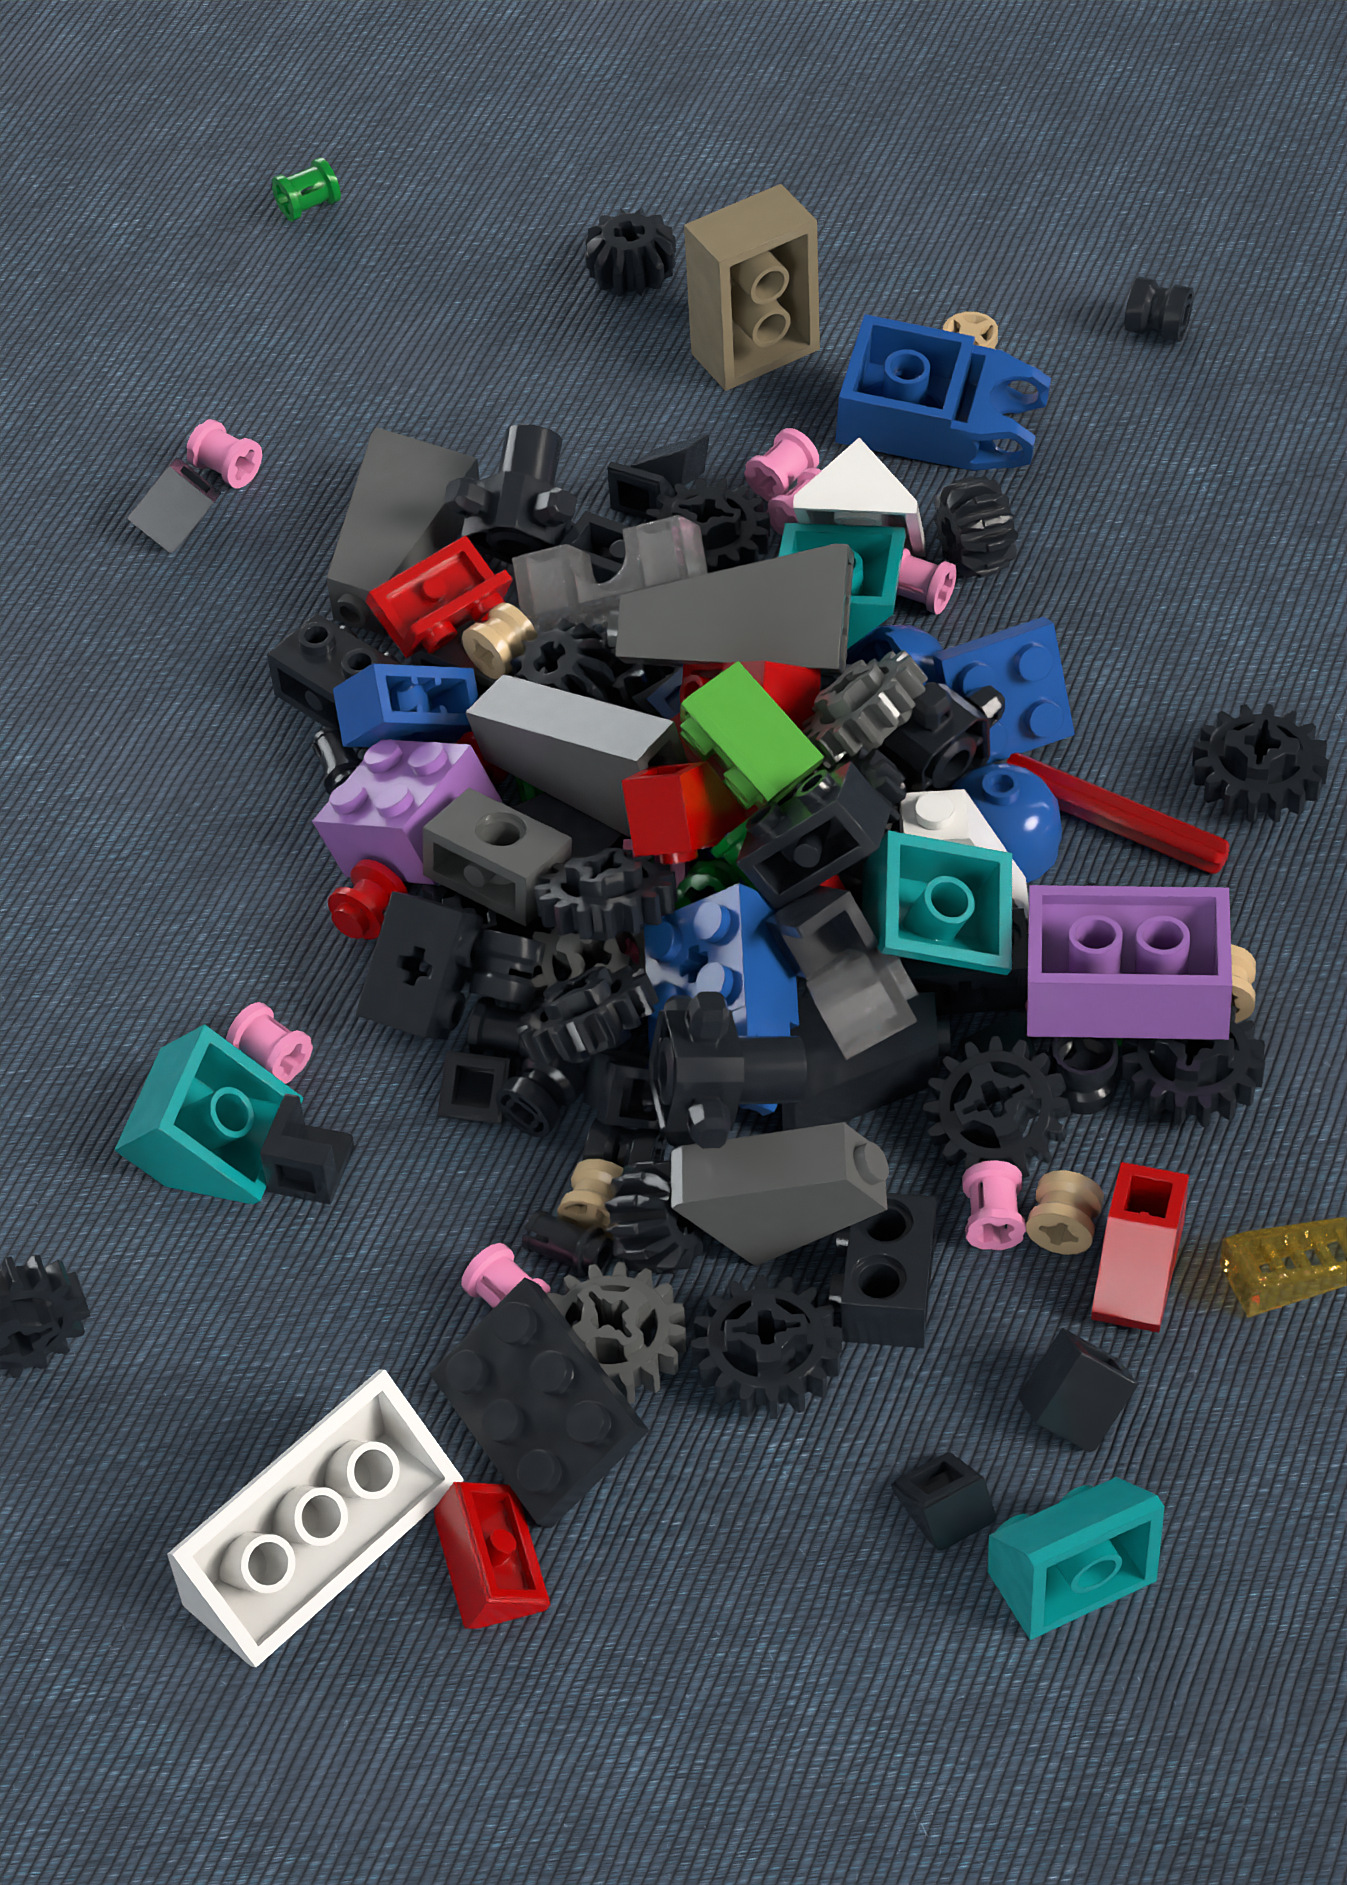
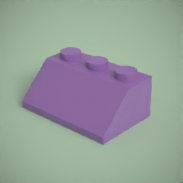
(1129, 962)

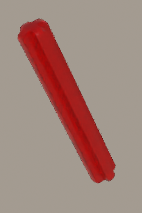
(1130, 818)

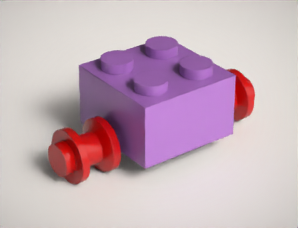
(379, 820)

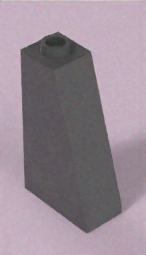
(393, 520)
(762, 611)
(571, 744)

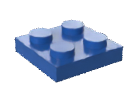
(1029, 675)

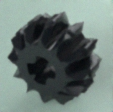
(630, 252)
(975, 526)
(567, 659)
(645, 1225)

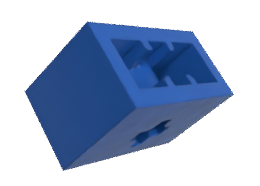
(405, 704)

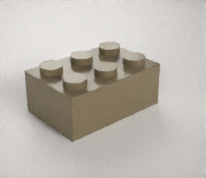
(753, 286)

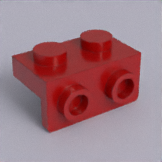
(437, 597)

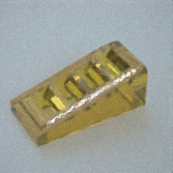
(1268, 1291)

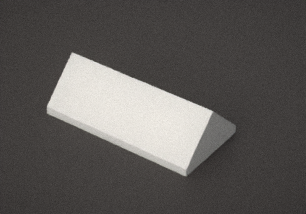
(860, 492)
(312, 1520)

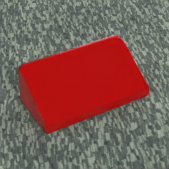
(489, 1554)

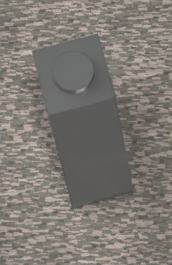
(779, 1187)

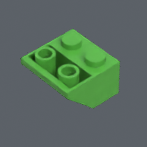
(747, 737)

